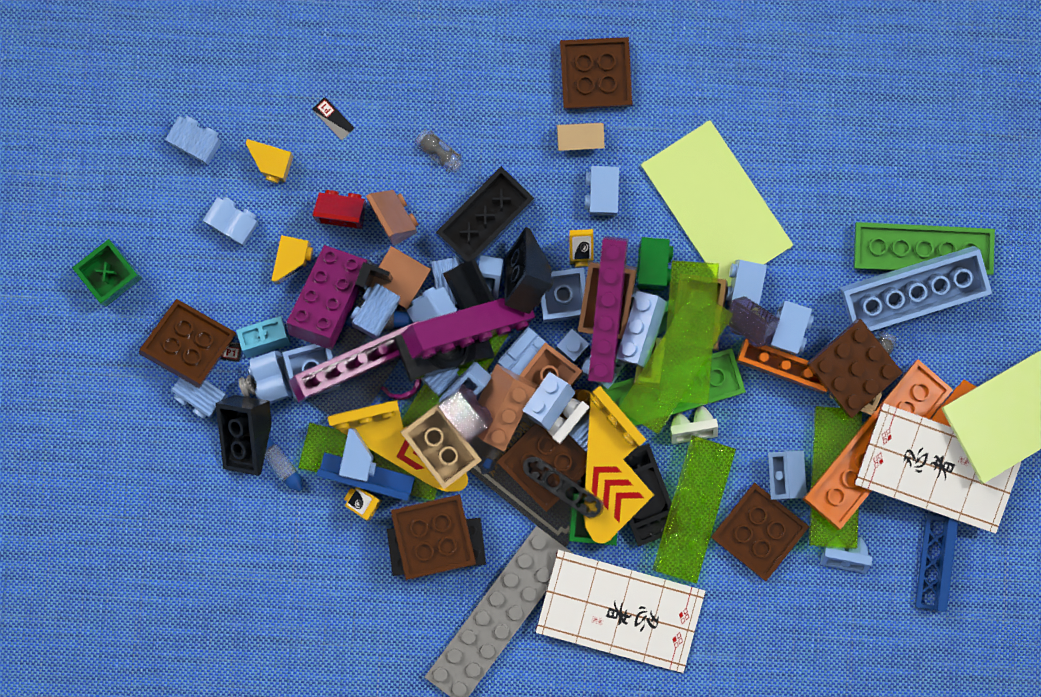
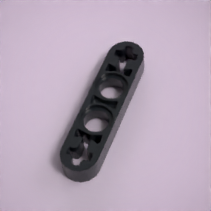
(564, 484)

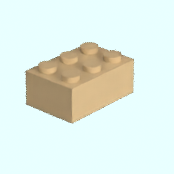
(440, 446)

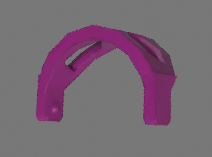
(407, 395)

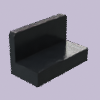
(367, 274)
(468, 285)

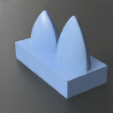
(854, 560)

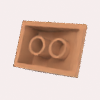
(392, 215)

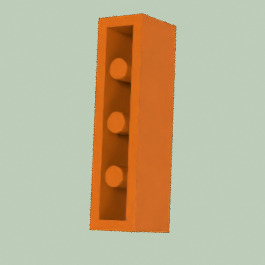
(779, 365)

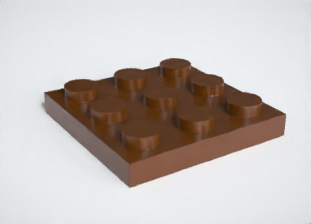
(596, 73)
(187, 343)
(854, 368)
(537, 442)
(759, 532)
(433, 537)

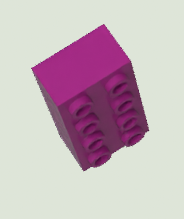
(326, 298)

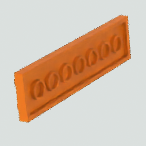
(834, 492)

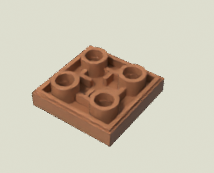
(406, 273)

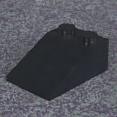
(526, 274)
(243, 433)

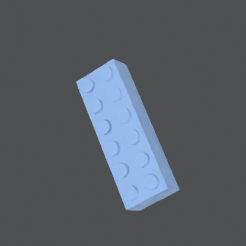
(917, 289)

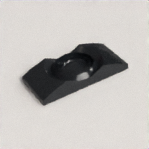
(442, 362)
(651, 519)

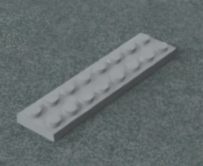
(496, 616)

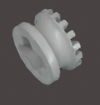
(247, 386)

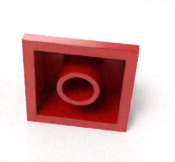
(340, 210)

